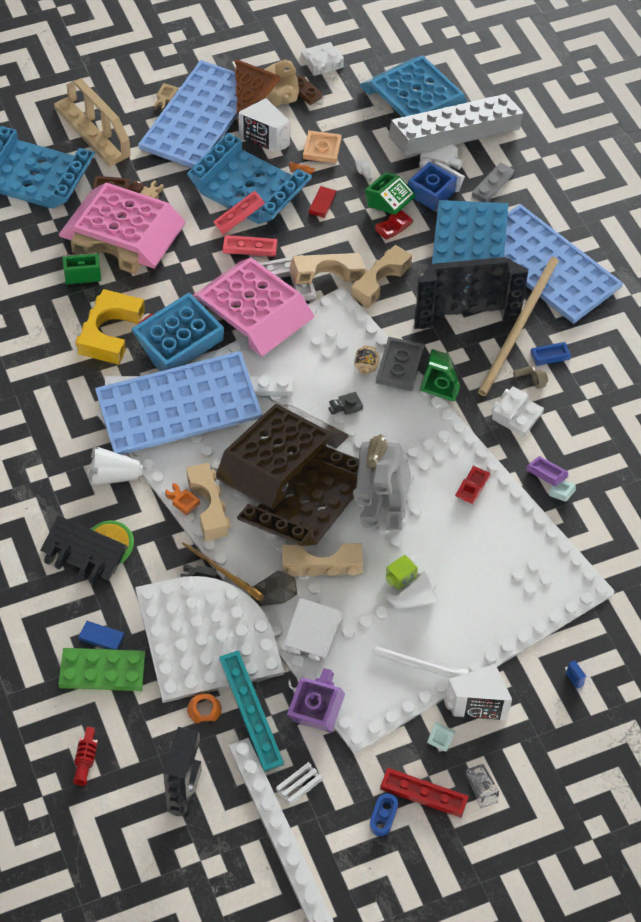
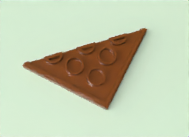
(252, 84)

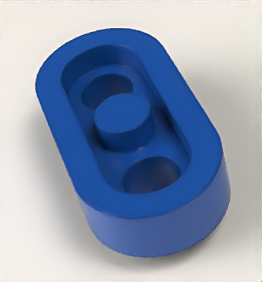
(383, 816)

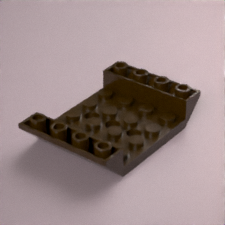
(260, 467)
(324, 481)

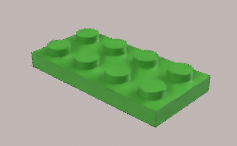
(102, 669)

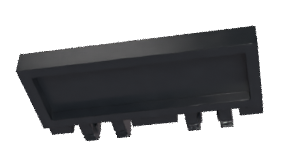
(85, 549)

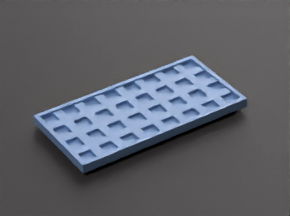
(194, 116)
(577, 280)
(178, 403)

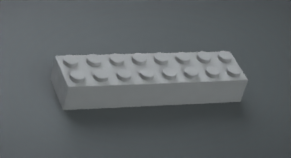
(455, 124)

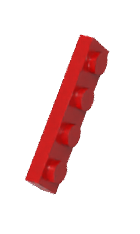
(424, 792)

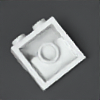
(322, 58)
(516, 411)

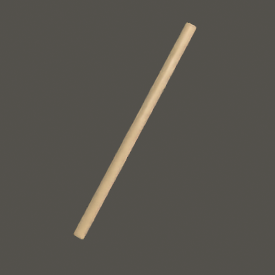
(519, 324)

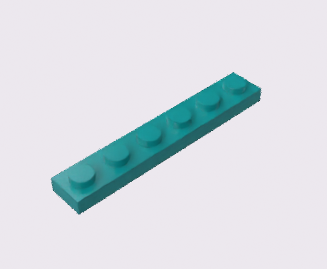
(251, 711)

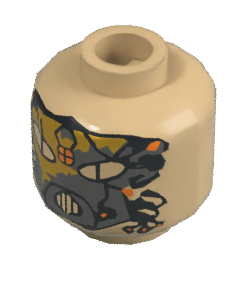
(366, 360)

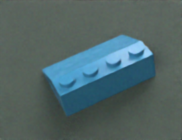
(178, 333)

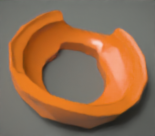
(293, 167)
(194, 713)

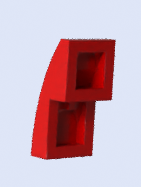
(394, 225)
(473, 485)

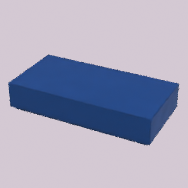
(550, 353)
(101, 636)

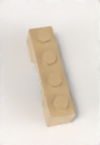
(127, 259)
(393, 263)
(347, 266)
(202, 482)
(345, 561)

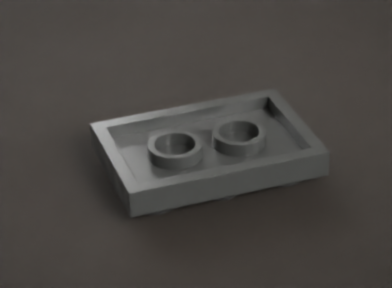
(400, 363)

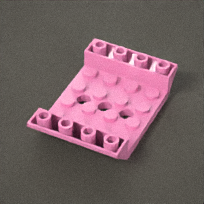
(146, 229)
(265, 318)

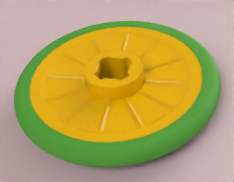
(118, 532)

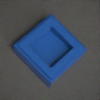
(575, 674)

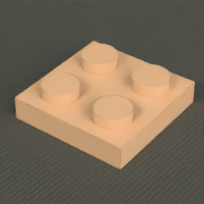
(322, 146)

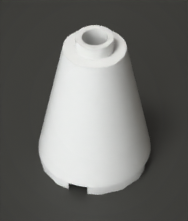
(112, 467)

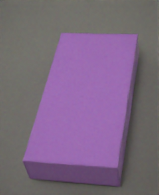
(547, 471)

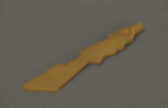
(251, 590)

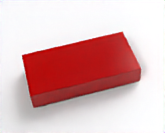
(322, 202)

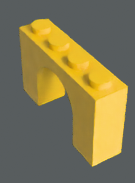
(107, 307)

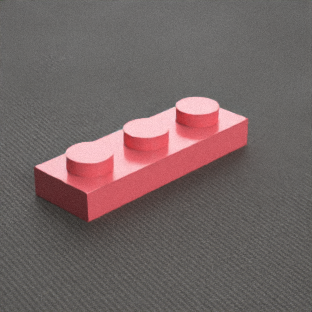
(239, 212)
(250, 246)

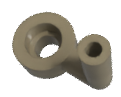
(538, 376)

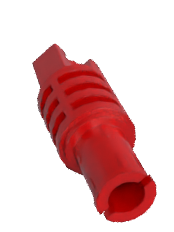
(85, 756)

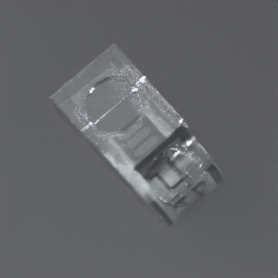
(482, 786)

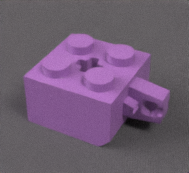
(323, 695)

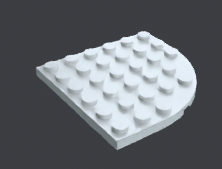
(197, 622)

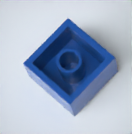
(432, 185)

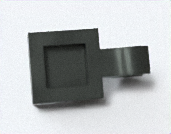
(348, 403)
(199, 571)

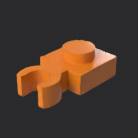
(184, 500)

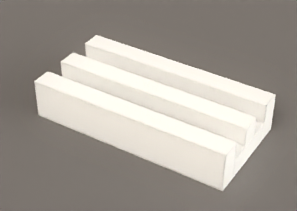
(312, 772)

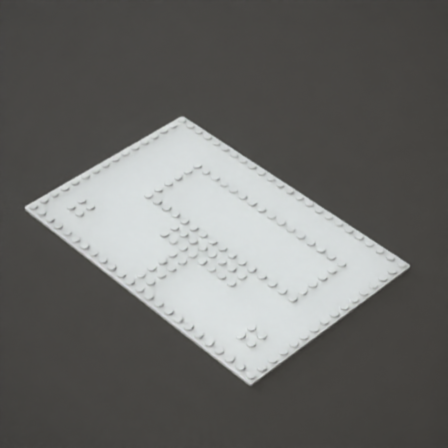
(495, 565)

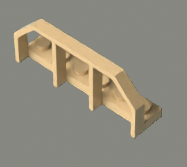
(87, 130)

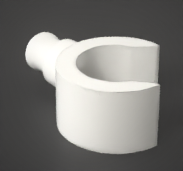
(363, 168)

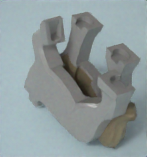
(380, 475)

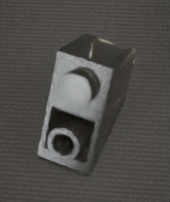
(276, 589)

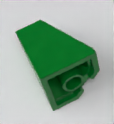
(440, 376)

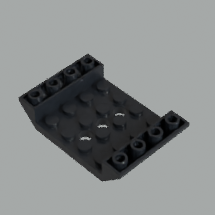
(493, 286)

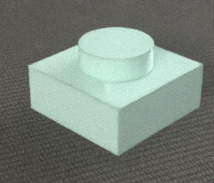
(562, 491)
(441, 736)

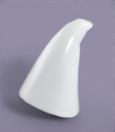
(417, 594)

